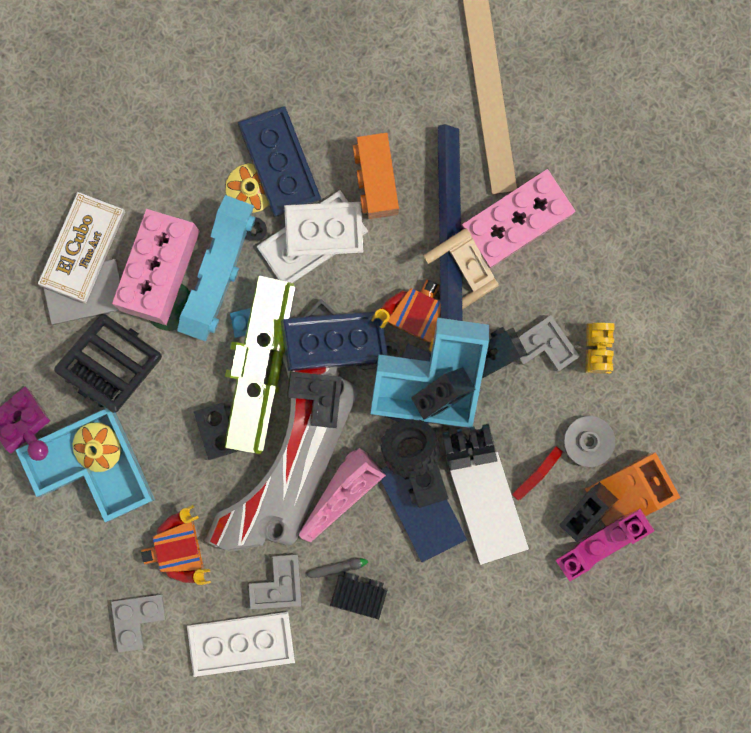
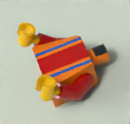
(413, 312)
(178, 549)

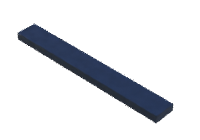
(449, 219)

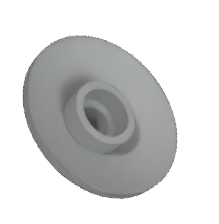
(602, 437)

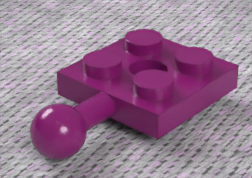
(32, 420)

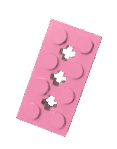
(519, 202)
(165, 280)

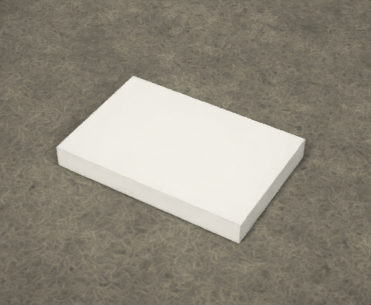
(323, 229)

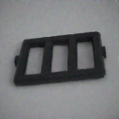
(91, 336)

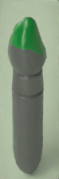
(353, 564)

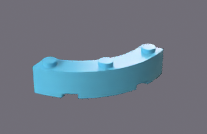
(217, 268)

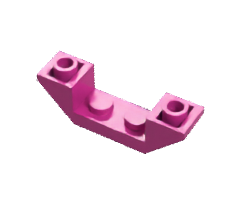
(603, 543)

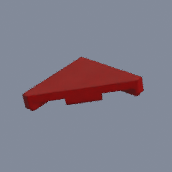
(538, 474)

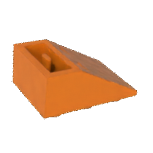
(639, 486)

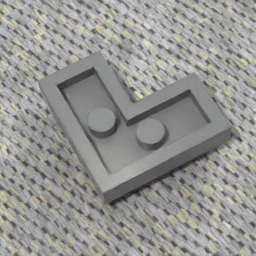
(548, 338)
(284, 590)
(129, 615)

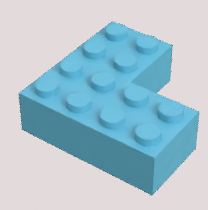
(454, 346)
(114, 490)

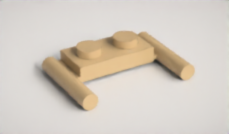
(470, 264)

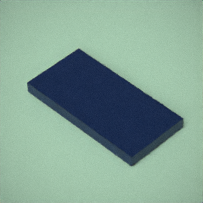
(279, 160)
(332, 341)
(429, 527)

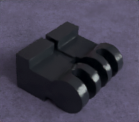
(479, 445)

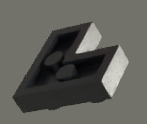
(323, 392)

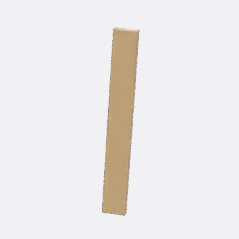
(489, 96)

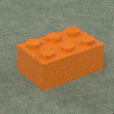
(376, 176)

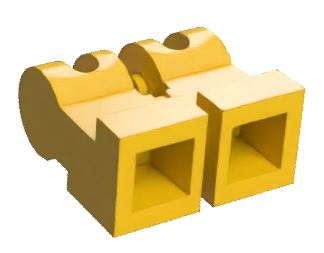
(599, 359)

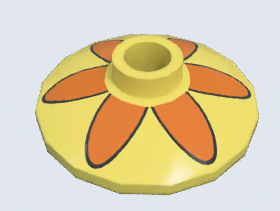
(236, 187)
(105, 442)

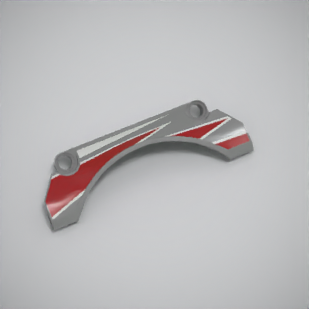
(291, 483)

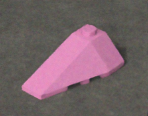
(347, 486)

